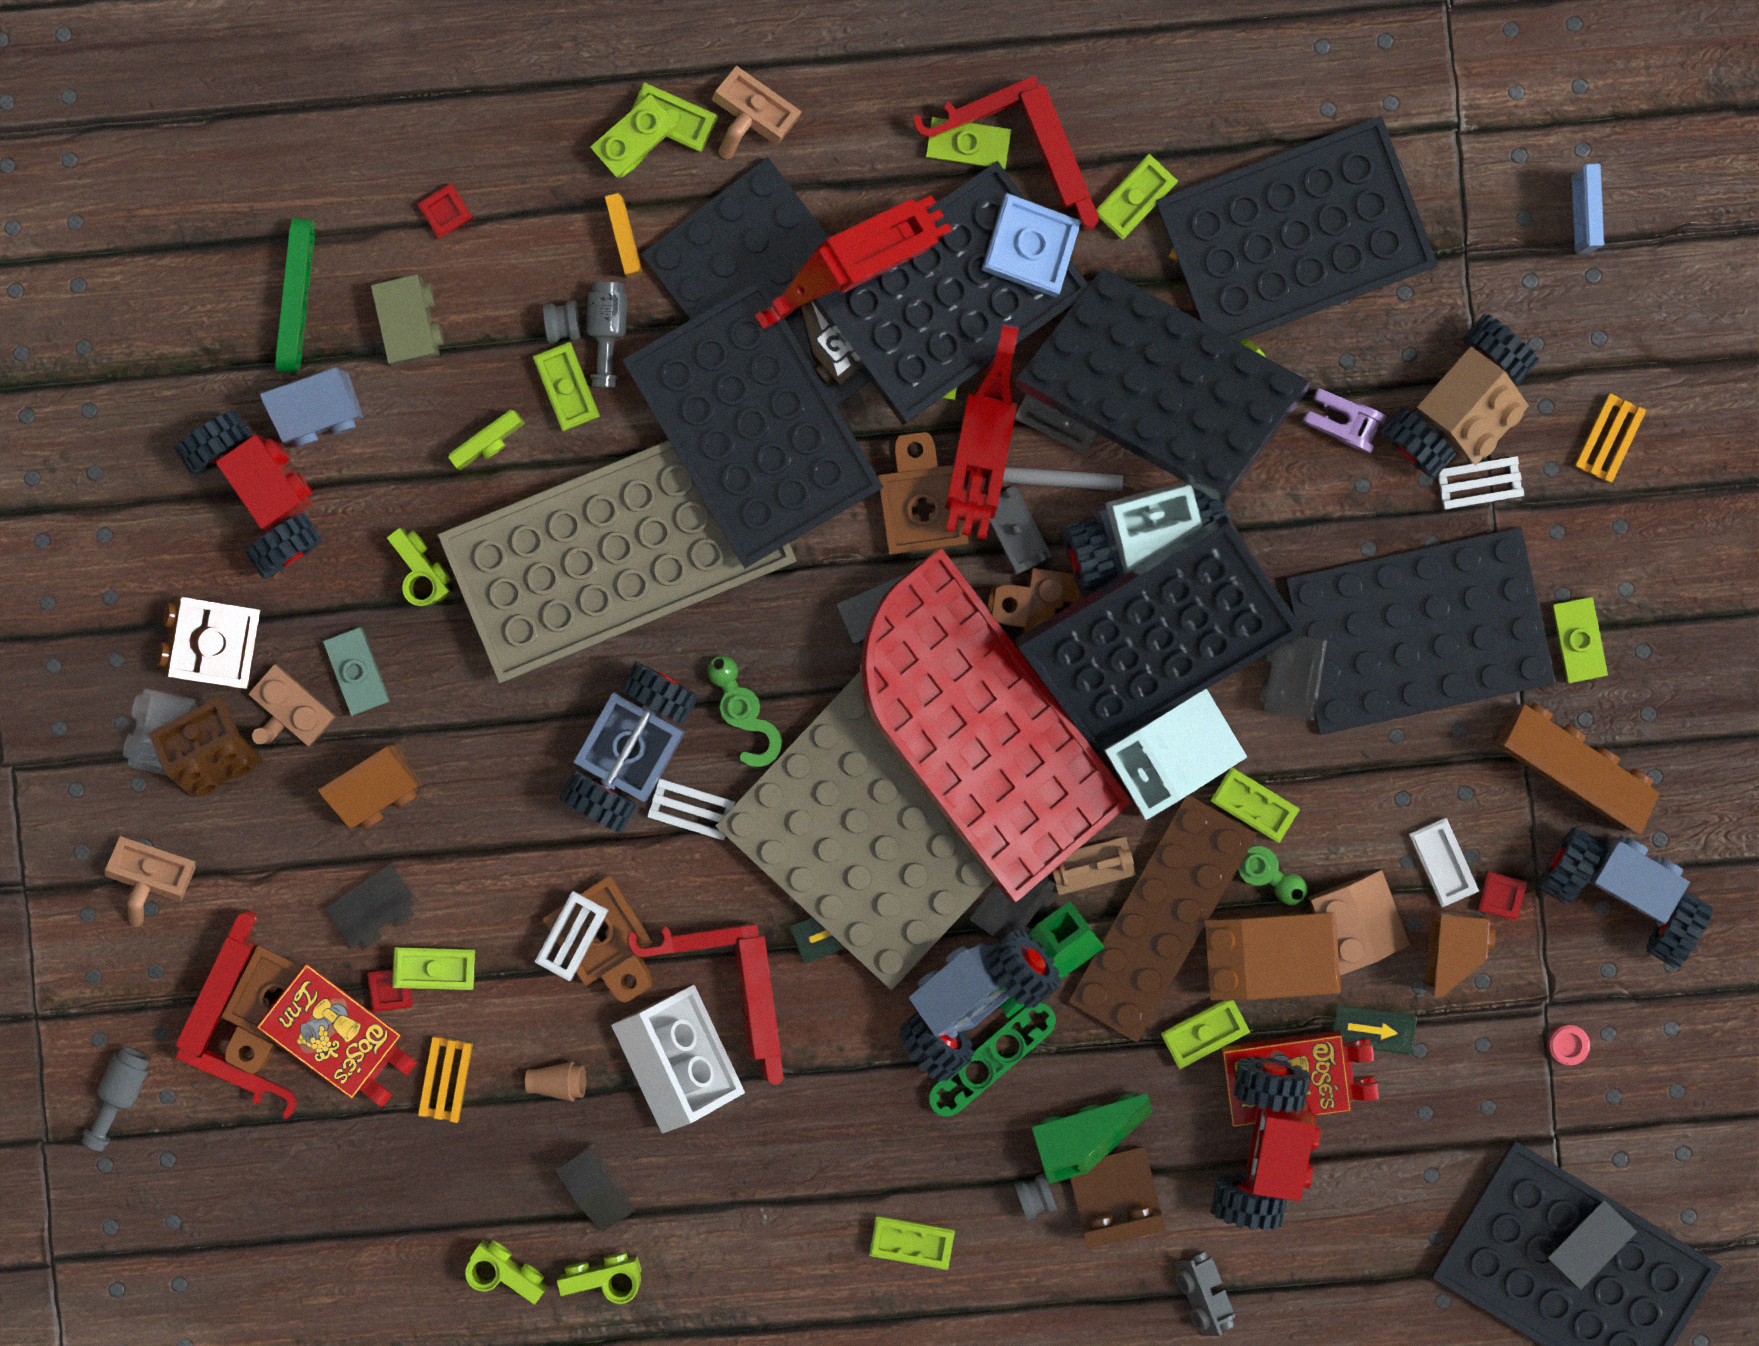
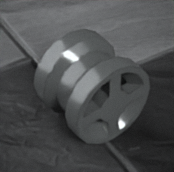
(562, 321)
(1035, 1196)

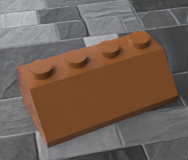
(1577, 768)

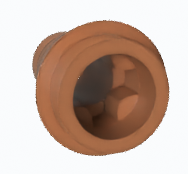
(557, 1081)

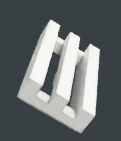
(1514, 477)
(658, 799)
(555, 966)

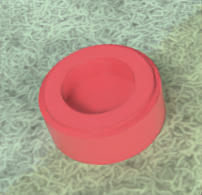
(1568, 1044)

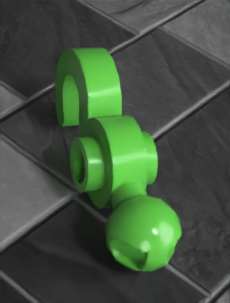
(741, 708)
(1262, 867)

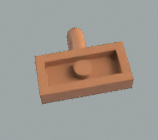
(754, 108)
(291, 708)
(148, 871)

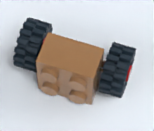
(1469, 404)

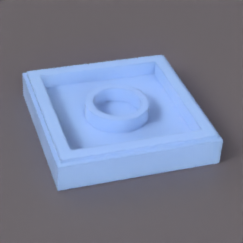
(1587, 209)
(1031, 245)

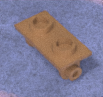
(1095, 866)

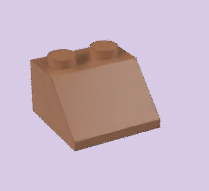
(1364, 920)

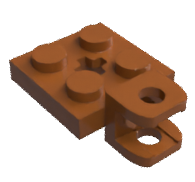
(901, 491)
(1036, 602)
(611, 957)
(249, 1003)

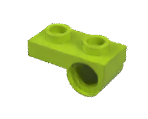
(634, 137)
(411, 549)
(582, 1277)
(523, 1280)

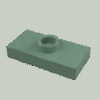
(356, 671)

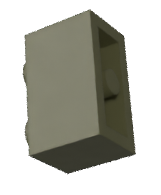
(407, 320)

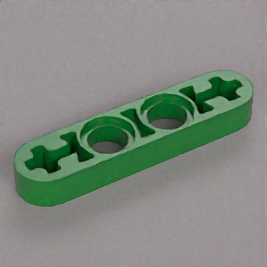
(295, 295)
(995, 1062)

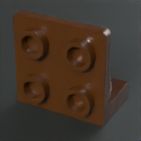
(203, 749)
(1118, 1199)

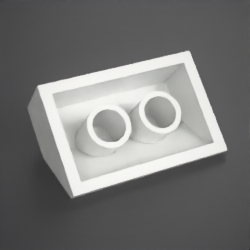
(678, 1059)

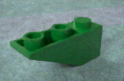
(1067, 941)
(1082, 1140)

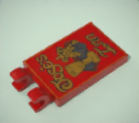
(334, 1035)
(1324, 1058)

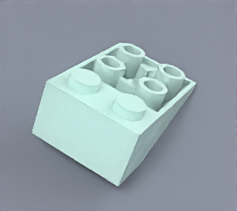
(1152, 522)
(1175, 754)

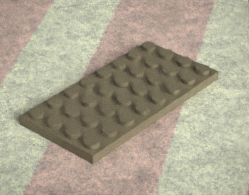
(593, 561)

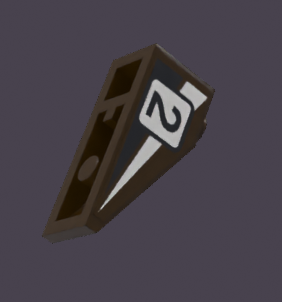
(827, 350)

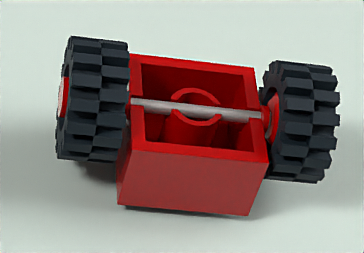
(264, 484)
(1278, 1147)

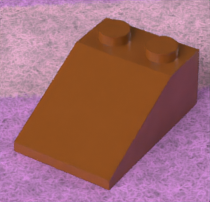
(1272, 955)

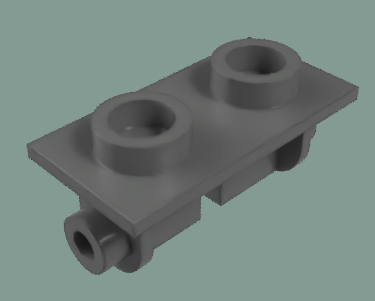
(1209, 1311)

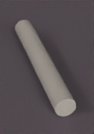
(1063, 478)

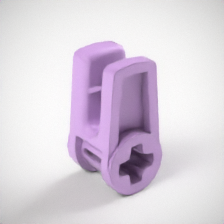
(1347, 432)

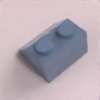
(313, 407)

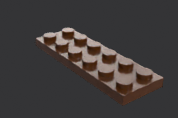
(1163, 918)

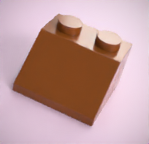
(372, 787)
(1455, 948)

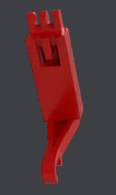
(1046, 133)
(861, 255)
(984, 442)
(752, 979)
(209, 1011)

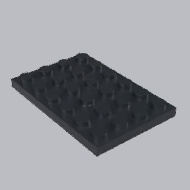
(1297, 232)
(735, 240)
(939, 314)
(1163, 385)
(752, 425)
(1424, 630)
(1159, 634)
(1505, 1268)

